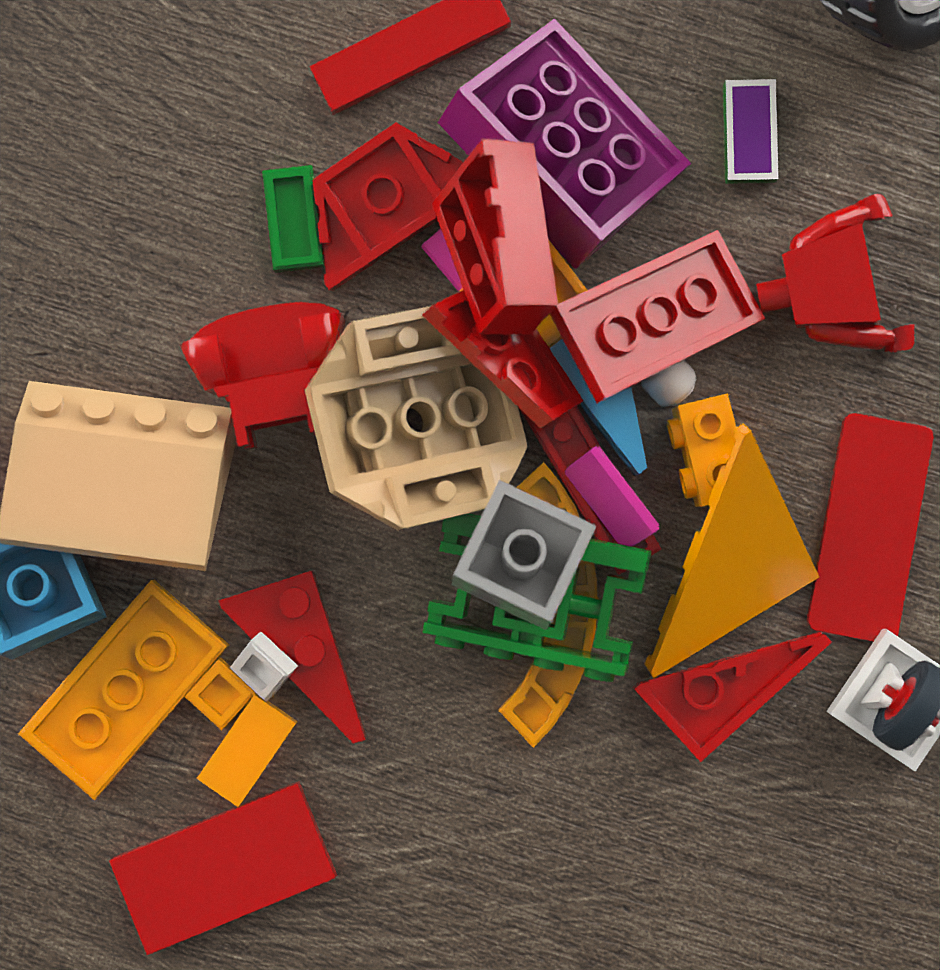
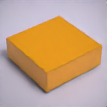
(220, 694)

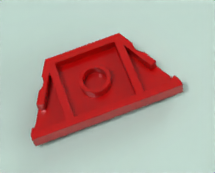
(378, 200)

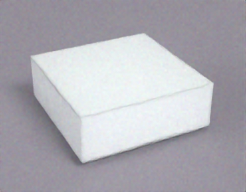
(263, 666)

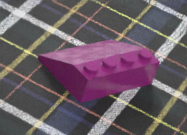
(591, 142)

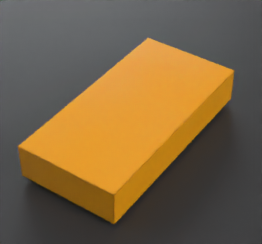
(247, 750)

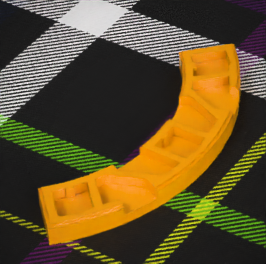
(543, 691)

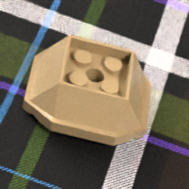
(362, 432)

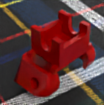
(264, 362)

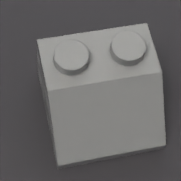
(522, 555)

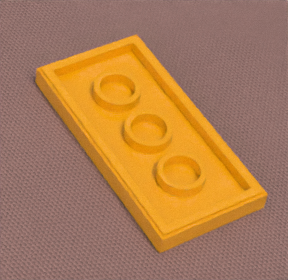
(123, 689)

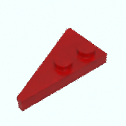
(298, 624)
(717, 697)

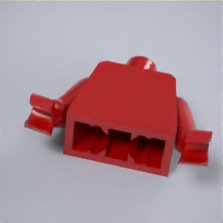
(833, 282)

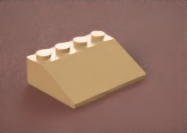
(116, 475)

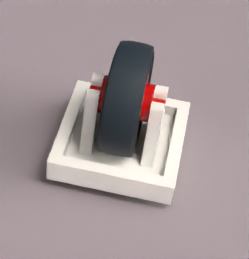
(893, 699)

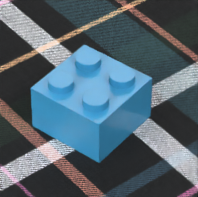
(43, 598)

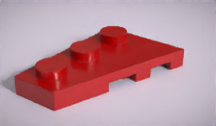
(514, 362)

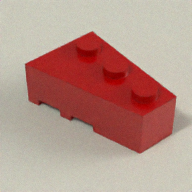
(499, 237)

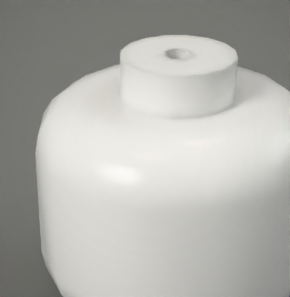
(671, 385)

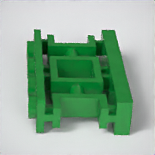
(529, 638)

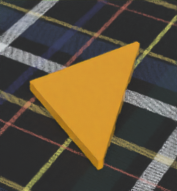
(737, 562)

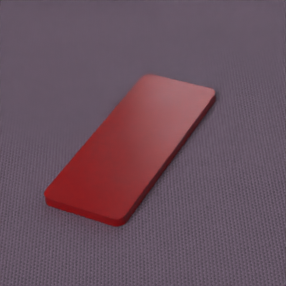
(870, 527)

